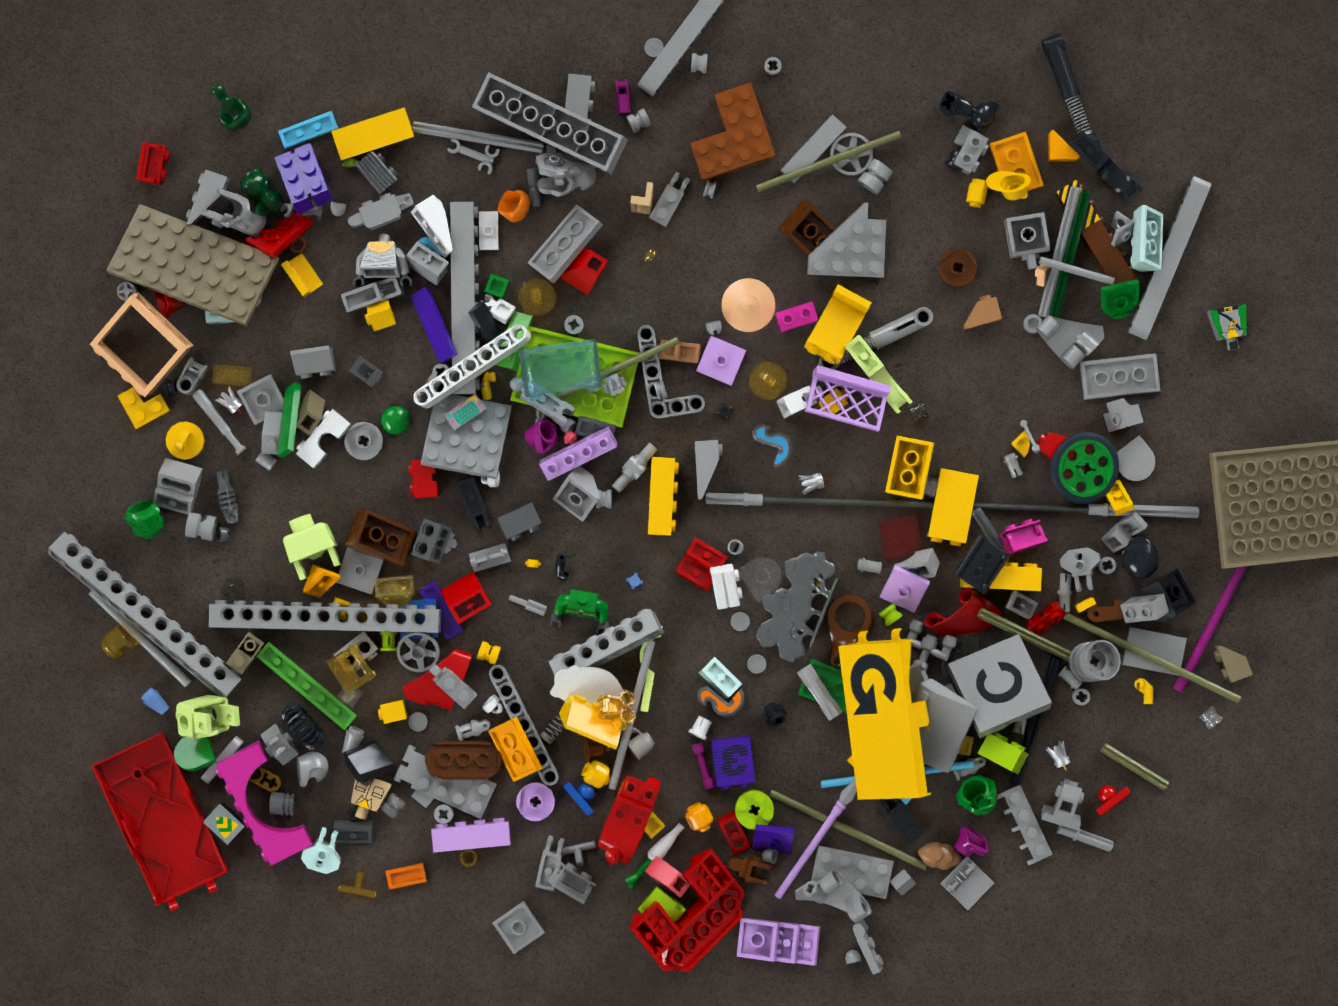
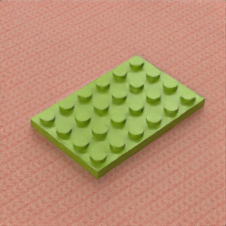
(590, 404)

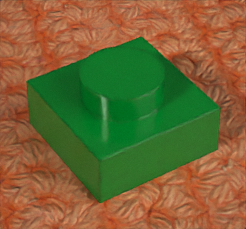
(496, 286)

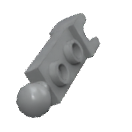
(548, 404)

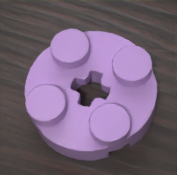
(542, 810)

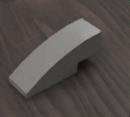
(372, 294)

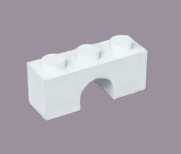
(310, 450)

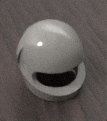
(311, 765)

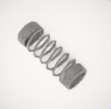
(546, 737)

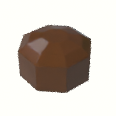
(299, 245)

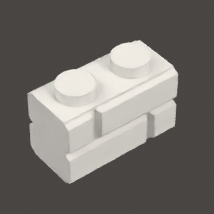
(725, 586)

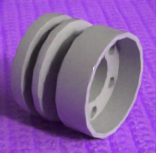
(1094, 661)

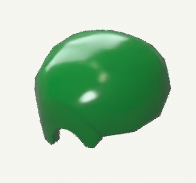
(395, 420)

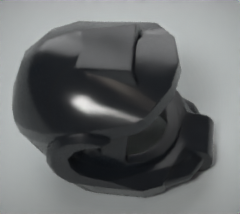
(1139, 557)

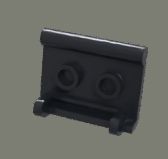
(981, 564)

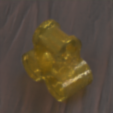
(617, 709)

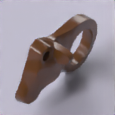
(840, 637)

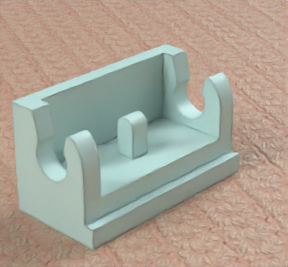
(720, 678)

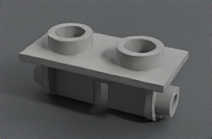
(489, 557)

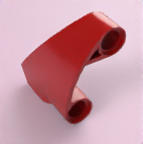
(965, 619)
(426, 691)

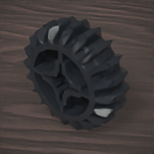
(303, 726)

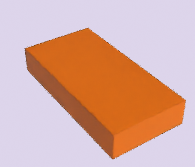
(406, 876)

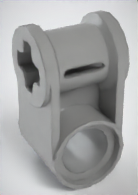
(191, 375)

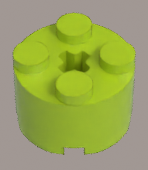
(756, 798)

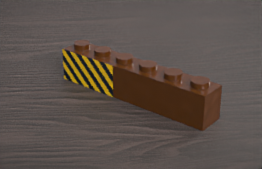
(1098, 241)

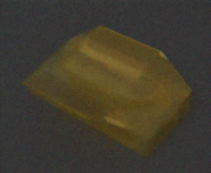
(395, 590)

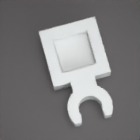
(500, 310)

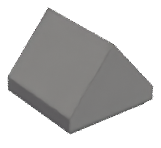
(902, 882)

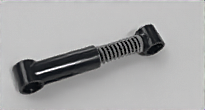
(1056, 53)

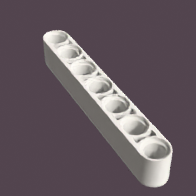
(463, 366)

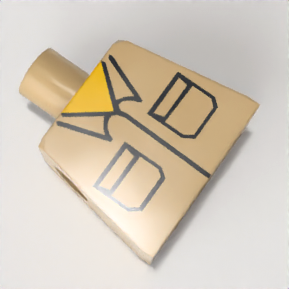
(369, 796)

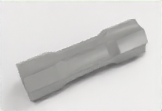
(820, 693)

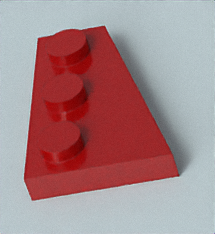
(275, 240)

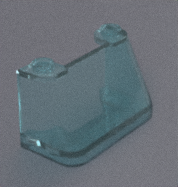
(560, 368)

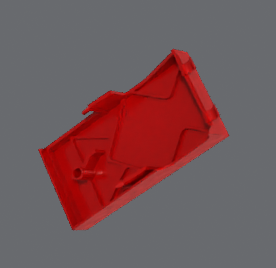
(160, 820)

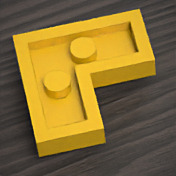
(141, 412)

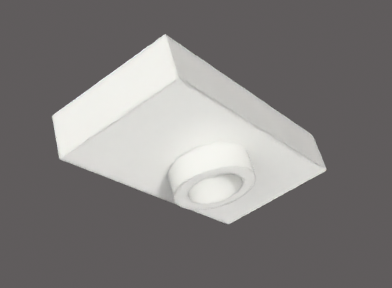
(488, 231)

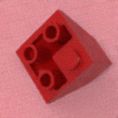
(584, 270)

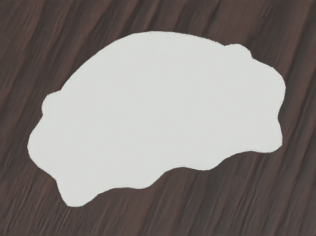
(586, 682)

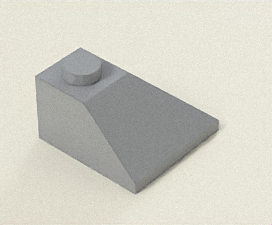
(578, 493)

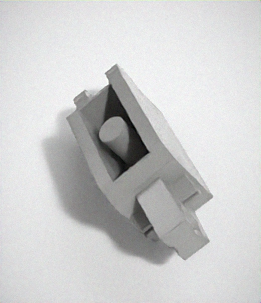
(381, 212)

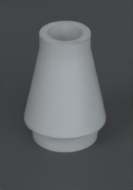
(352, 738)

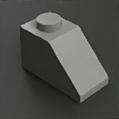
(271, 432)

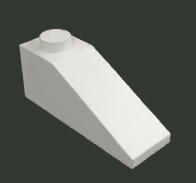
(433, 221)

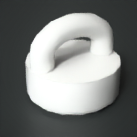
(491, 482)
(491, 703)

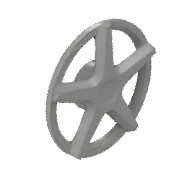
(854, 159)
(418, 651)

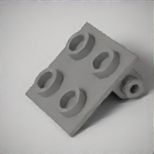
(967, 883)

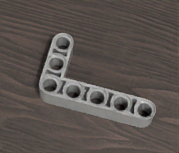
(650, 381)

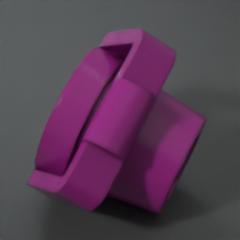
(542, 433)
(970, 841)

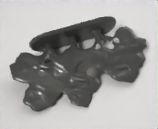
(793, 606)

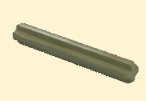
(1134, 766)

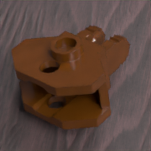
(751, 869)

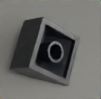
(1175, 591)

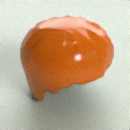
(514, 205)

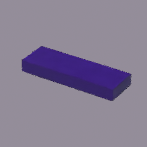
(448, 623)

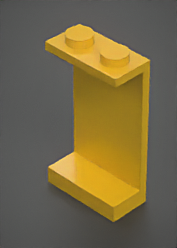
(837, 325)
(953, 507)

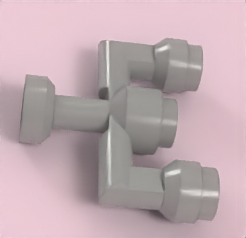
(929, 643)

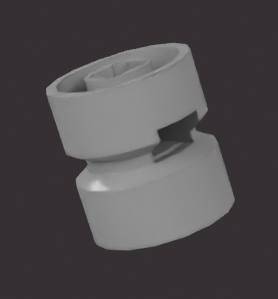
(875, 176)
(201, 526)

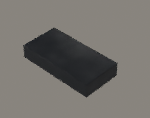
(484, 322)

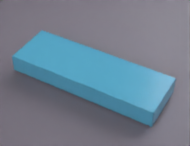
(308, 130)

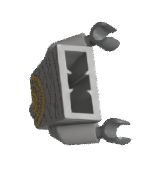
(381, 260)

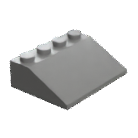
(948, 726)

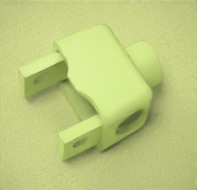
(309, 542)
(196, 716)

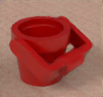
(167, 304)

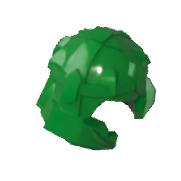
(144, 519)
(977, 795)

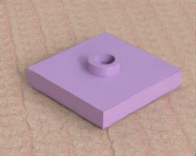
(721, 360)
(904, 589)

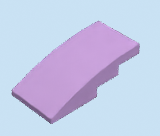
(778, 941)

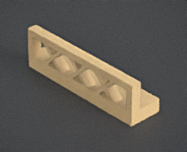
(643, 204)

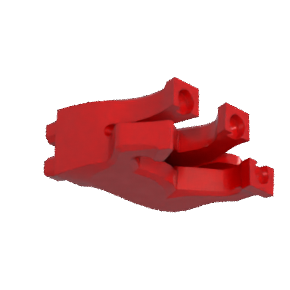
(628, 819)

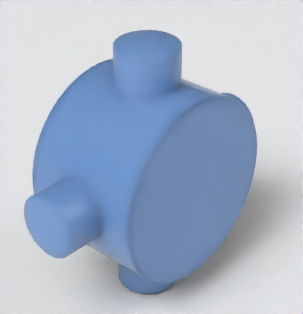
(634, 580)

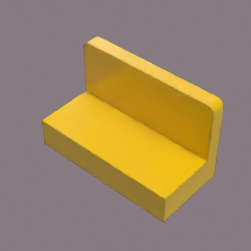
(302, 275)

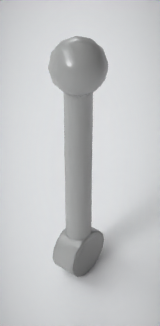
(1035, 447)

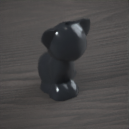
(981, 116)

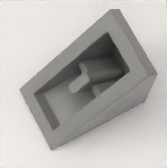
(1020, 604)

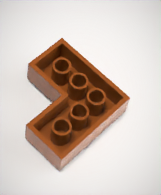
(744, 137)

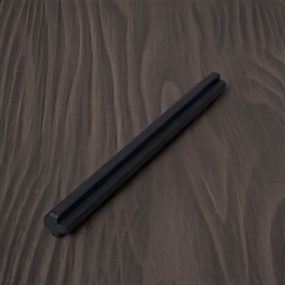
(1037, 719)

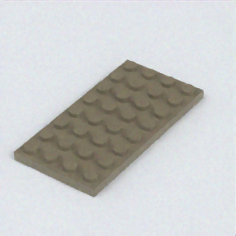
(192, 265)

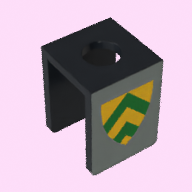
(225, 823)

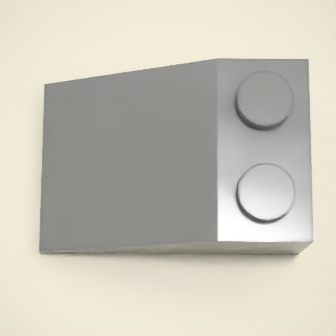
(706, 457)

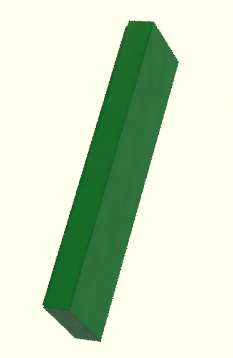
(289, 420)

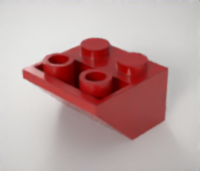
(466, 597)

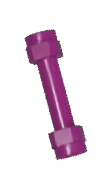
(698, 750)

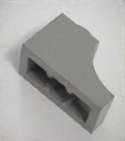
(922, 563)

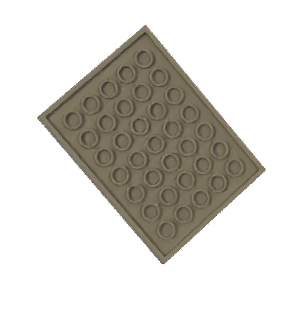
(1276, 503)

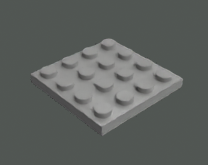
(472, 448)

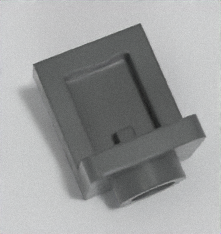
(366, 371)

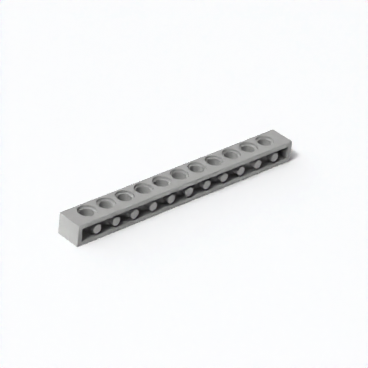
(66, 542)
(218, 617)

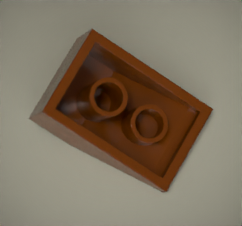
(806, 227)
(380, 537)

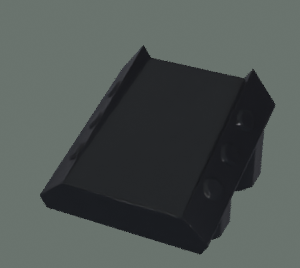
(368, 762)

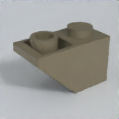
(310, 412)
(245, 653)
(1234, 664)

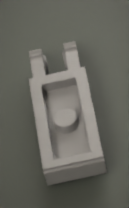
(668, 201)
(548, 863)
(867, 946)

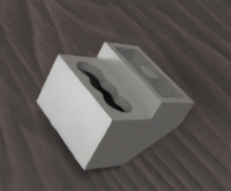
(177, 486)

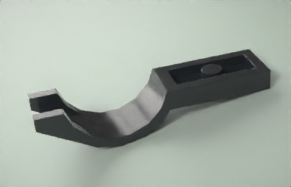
(1104, 166)

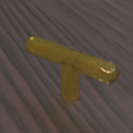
(357, 889)

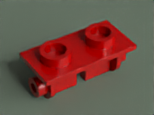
(1040, 624)

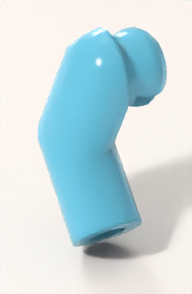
(429, 244)

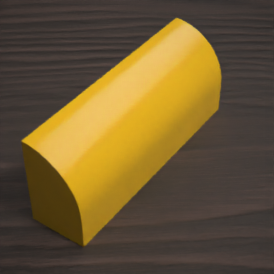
(372, 133)

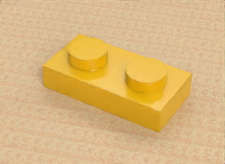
(1119, 499)

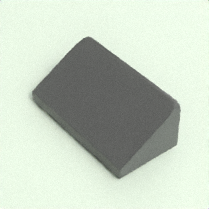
(354, 832)

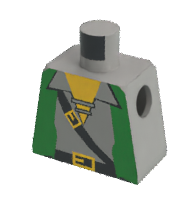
(1229, 324)

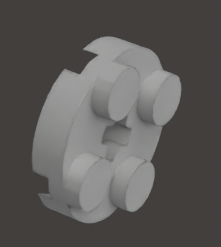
(373, 446)

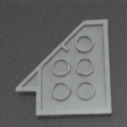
(852, 248)

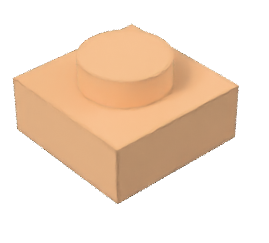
(1042, 274)

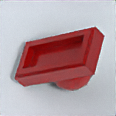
(1110, 798)

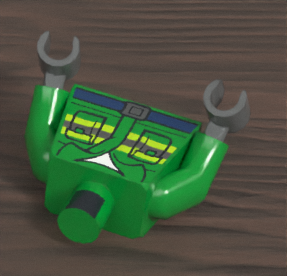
(582, 605)

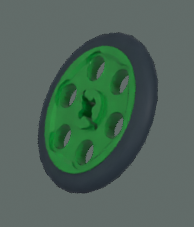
(1108, 472)

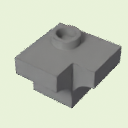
(1122, 415)

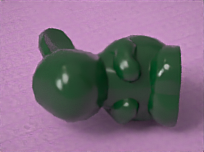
(256, 187)

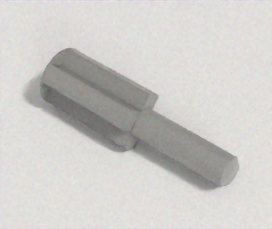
(530, 605)

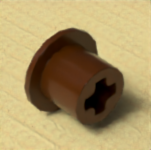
(591, 748)

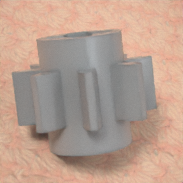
(614, 384)

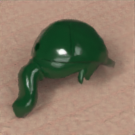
(234, 112)

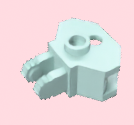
(323, 852)

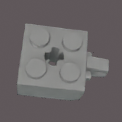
(1035, 245)

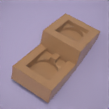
(682, 352)

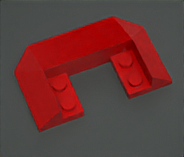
(702, 926)

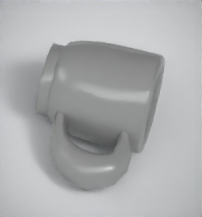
(641, 744)

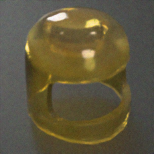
(115, 640)

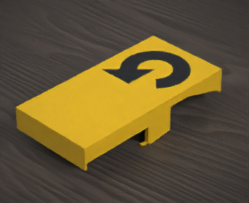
(883, 718)

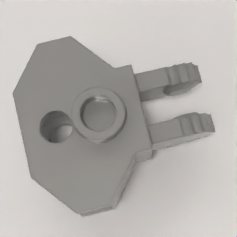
(1082, 567)
(279, 744)

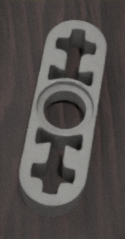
(232, 747)

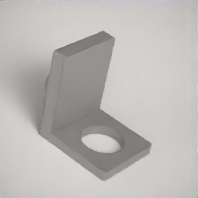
(1122, 233)

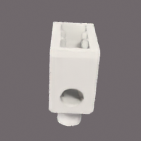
(793, 402)

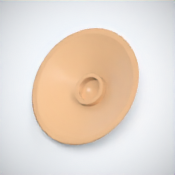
(748, 305)

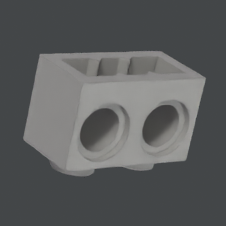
(1144, 608)
(362, 637)

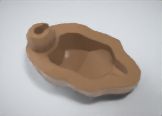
(939, 855)

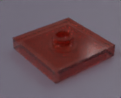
(900, 537)

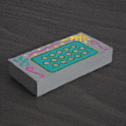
(465, 412)

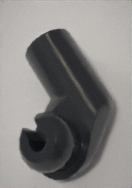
(559, 567)

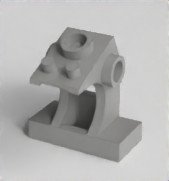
(1068, 792)

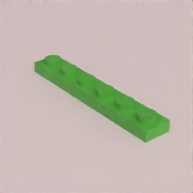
(306, 685)

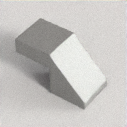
(1121, 533)

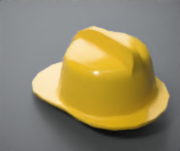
(1011, 184)

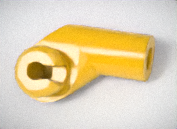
(1146, 688)

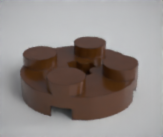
(968, 270)

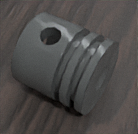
(282, 803)

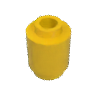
(977, 193)

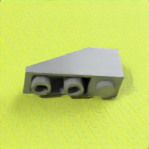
(206, 196)

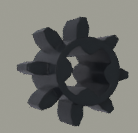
(774, 714)

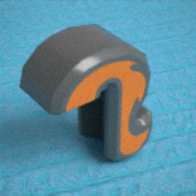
(719, 704)

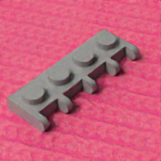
(1026, 824)

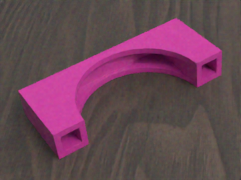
(274, 841)

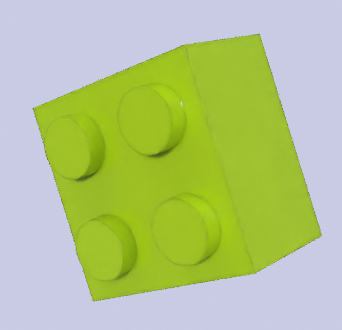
(1006, 755)

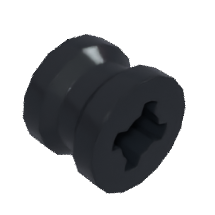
(950, 162)

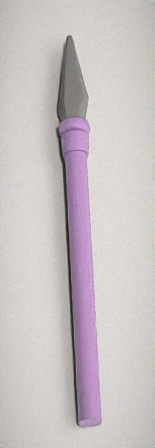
(846, 797)

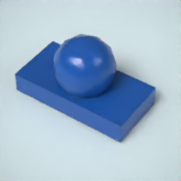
(581, 795)

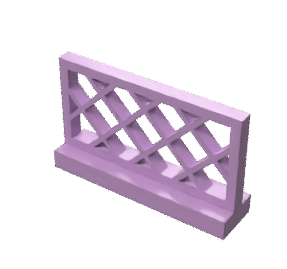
(847, 382)

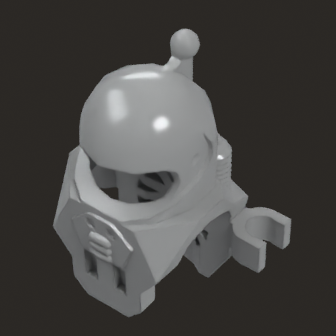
(563, 173)
(241, 218)

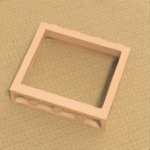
(157, 320)

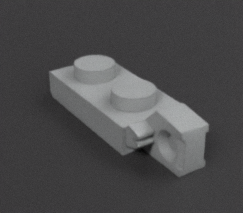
(453, 685)

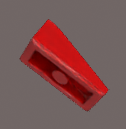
(733, 832)

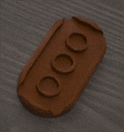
(463, 760)

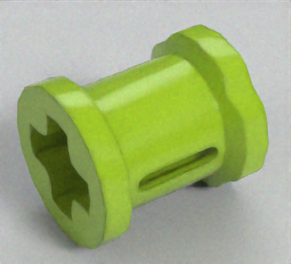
(385, 647)

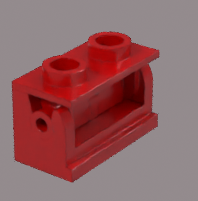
(152, 163)

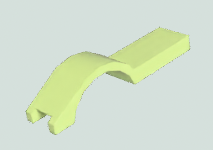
(876, 371)
(648, 683)

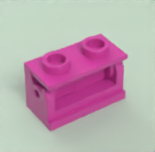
(796, 317)
(1023, 537)

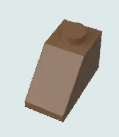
(983, 312)

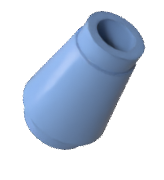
(154, 701)

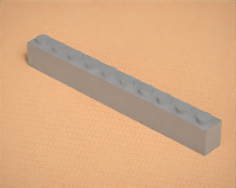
(464, 287)

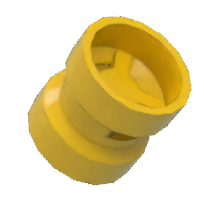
(484, 650)

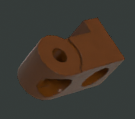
(1099, 614)

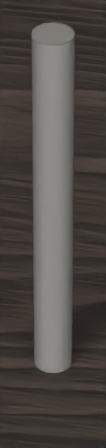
(1076, 270)

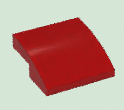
(697, 564)

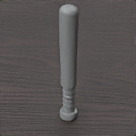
(206, 405)

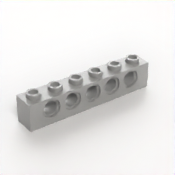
(616, 648)

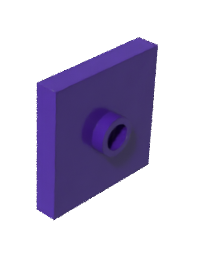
(773, 837)

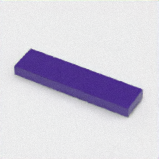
(434, 325)

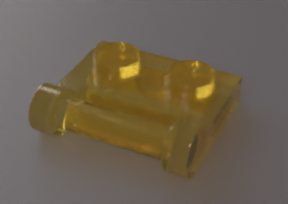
(346, 673)

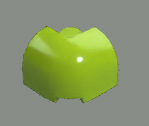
(669, 904)

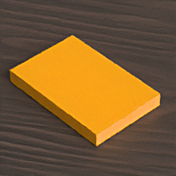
(1016, 156)
(515, 749)

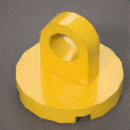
(185, 440)

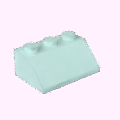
(1147, 239)

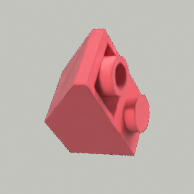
(667, 877)

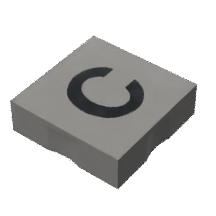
(1000, 684)

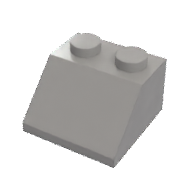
(313, 361)

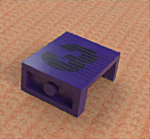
(733, 762)

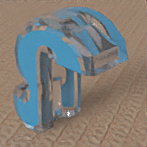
(775, 440)

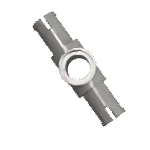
(634, 467)

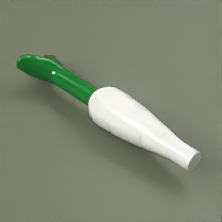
(658, 849)

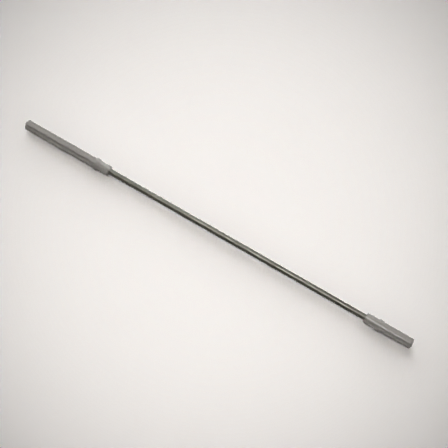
(1092, 509)

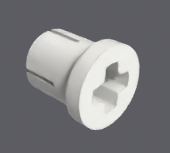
(700, 728)

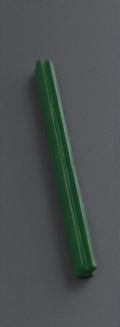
(1070, 252)

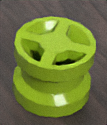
(890, 614)

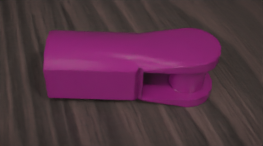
(623, 100)

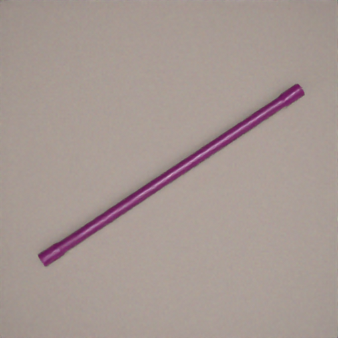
(1182, 682)

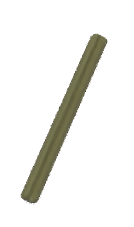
(1024, 634)

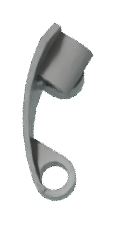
(1070, 339)
(838, 892)

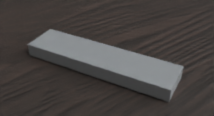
(815, 146)

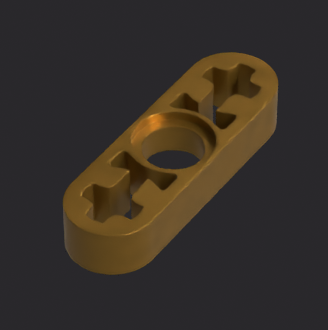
(265, 785)

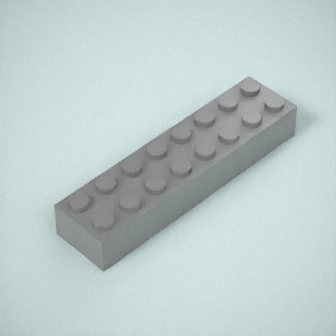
(550, 123)

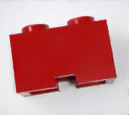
(423, 480)

